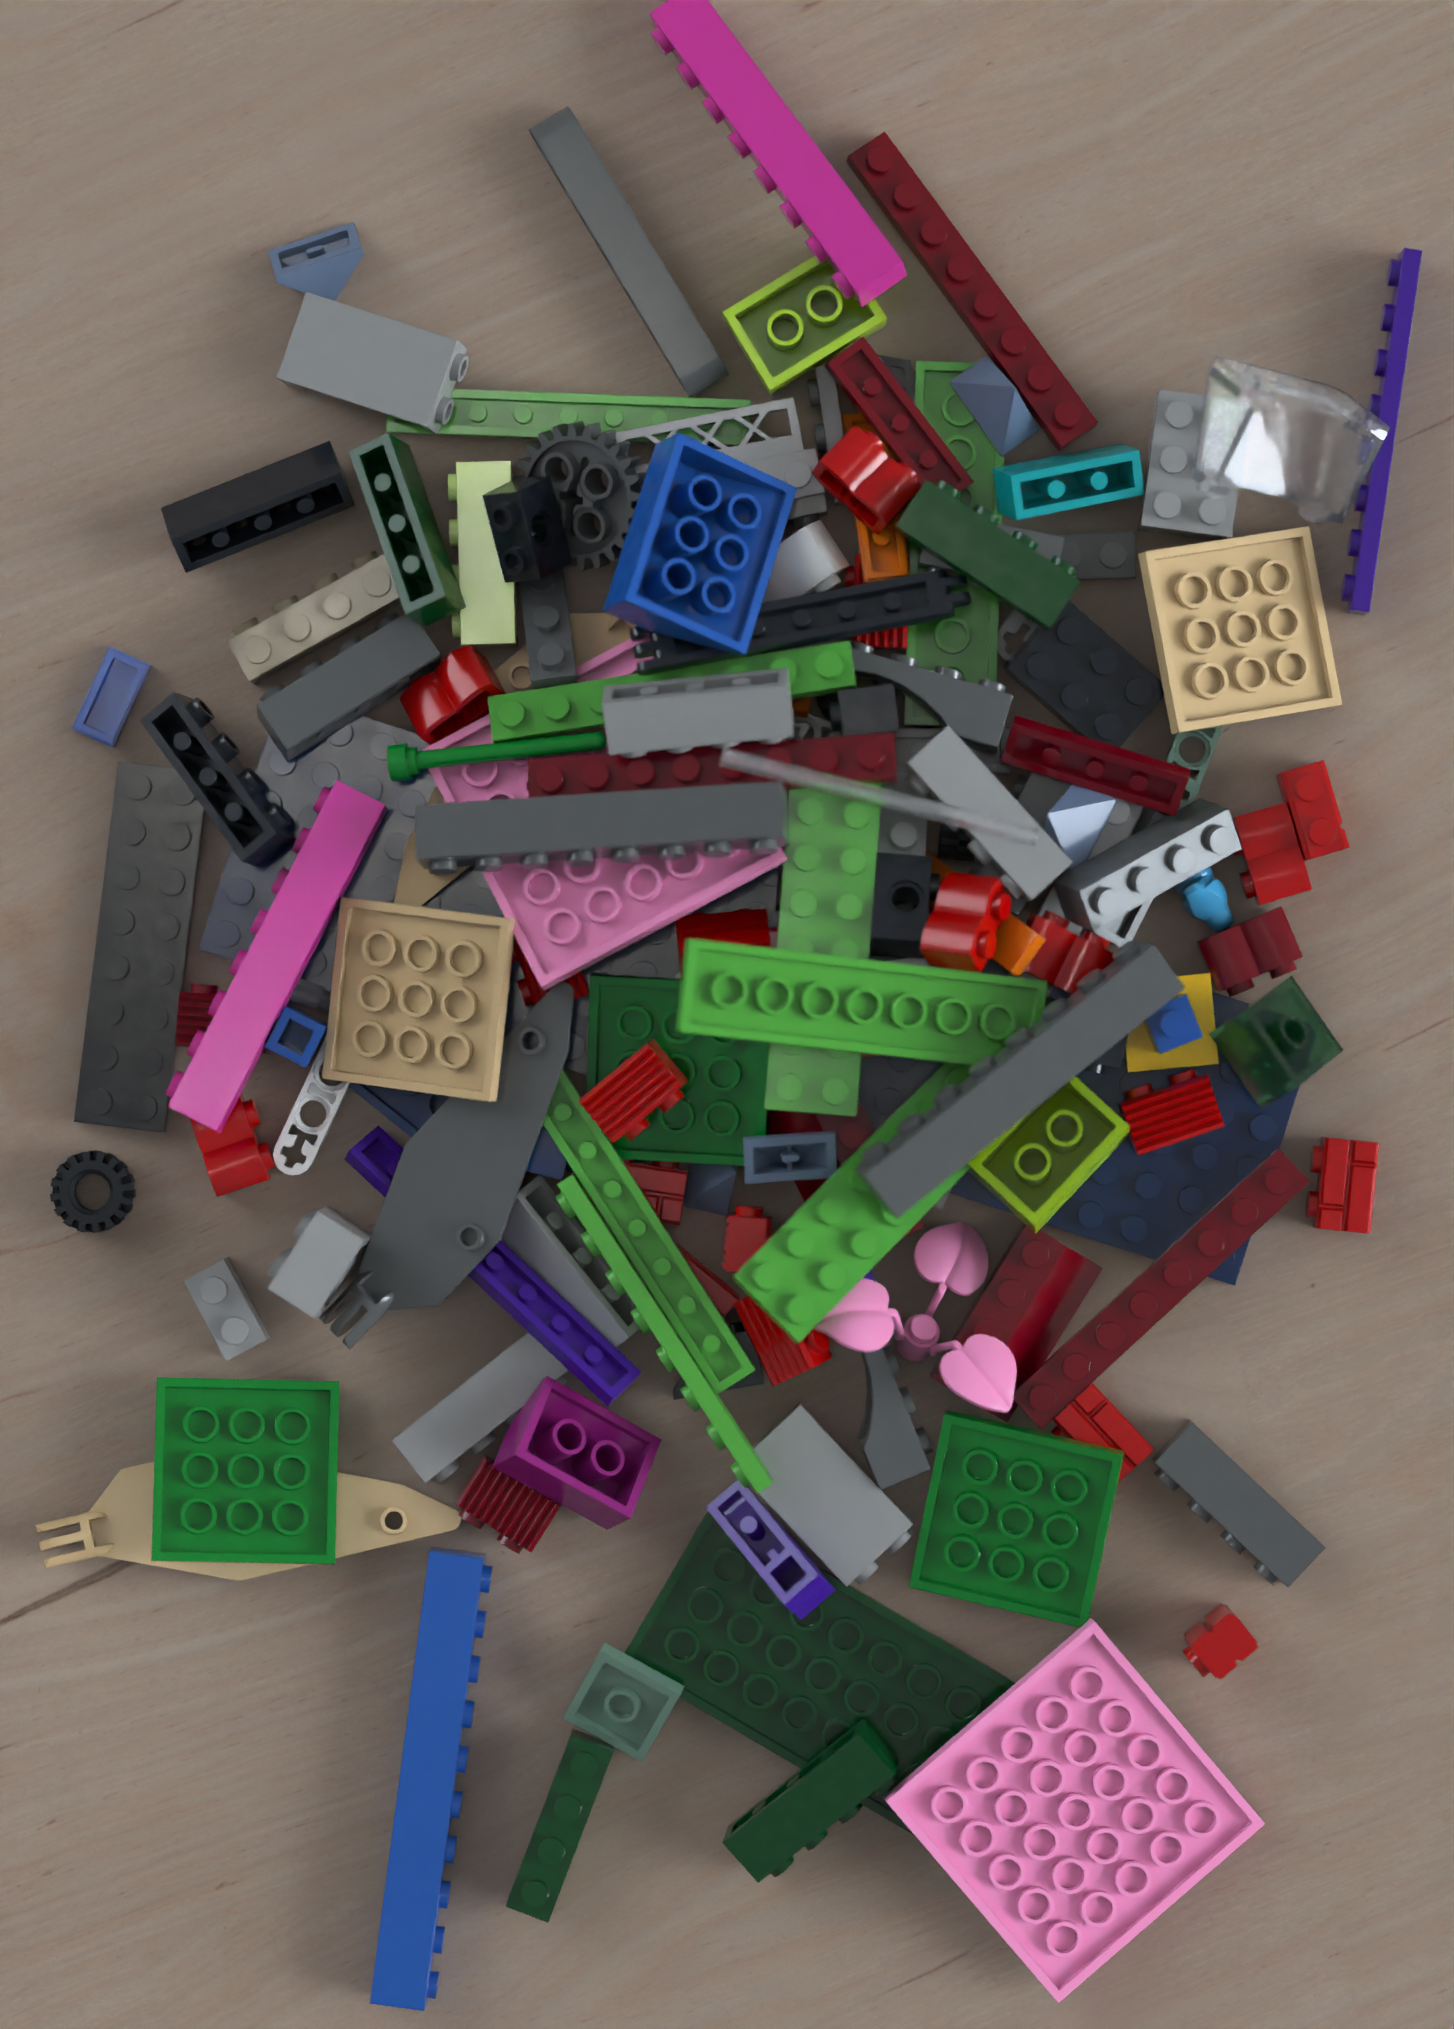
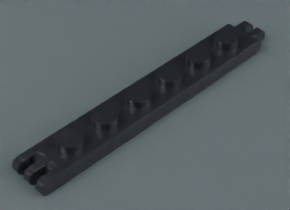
(818, 619)

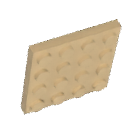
(1239, 629)
(419, 999)

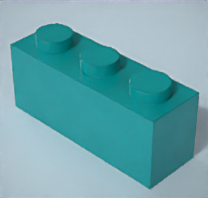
(1068, 481)

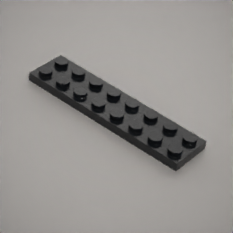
(140, 950)

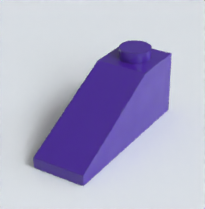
(770, 1549)

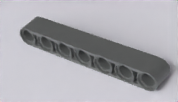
(628, 252)

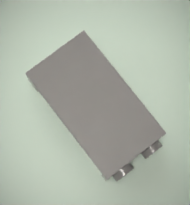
(373, 362)
(828, 1497)

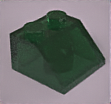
(1276, 1042)

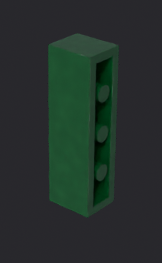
(407, 529)
(987, 554)
(812, 1801)
(560, 1825)

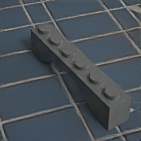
(970, 709)
(887, 1433)

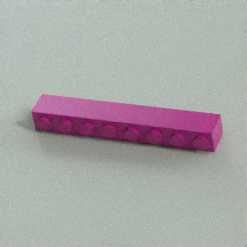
(779, 148)
(277, 955)

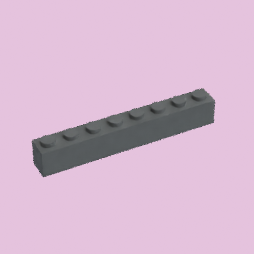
(602, 827)
(1018, 1077)

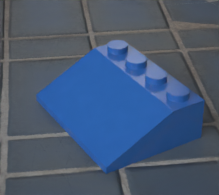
(700, 546)

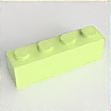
(489, 601)

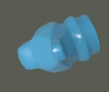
(1206, 900)

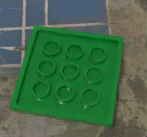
(724, 1074)
(245, 1471)
(1016, 1519)

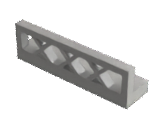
(744, 452)

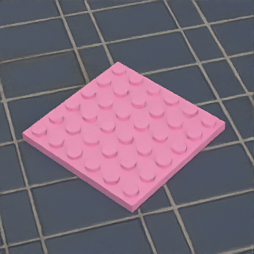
(588, 912)
(1074, 1810)

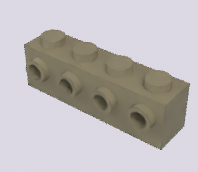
(315, 620)

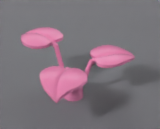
(954, 1258)

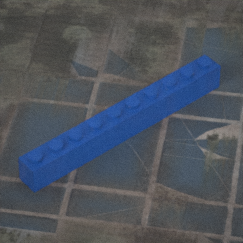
(428, 1778)

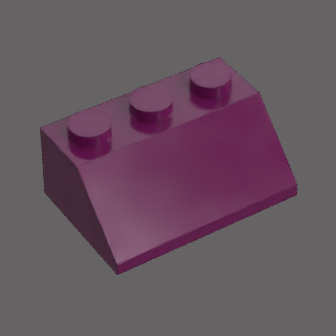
(578, 1454)

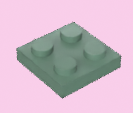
(623, 1702)

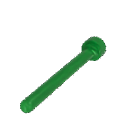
(407, 761)

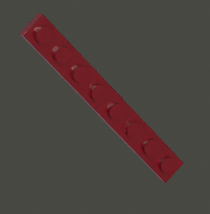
(971, 291)
(854, 757)
(1159, 1288)

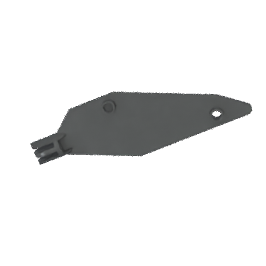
(459, 1180)

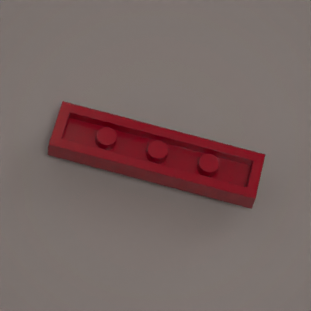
(895, 416)
(1095, 765)

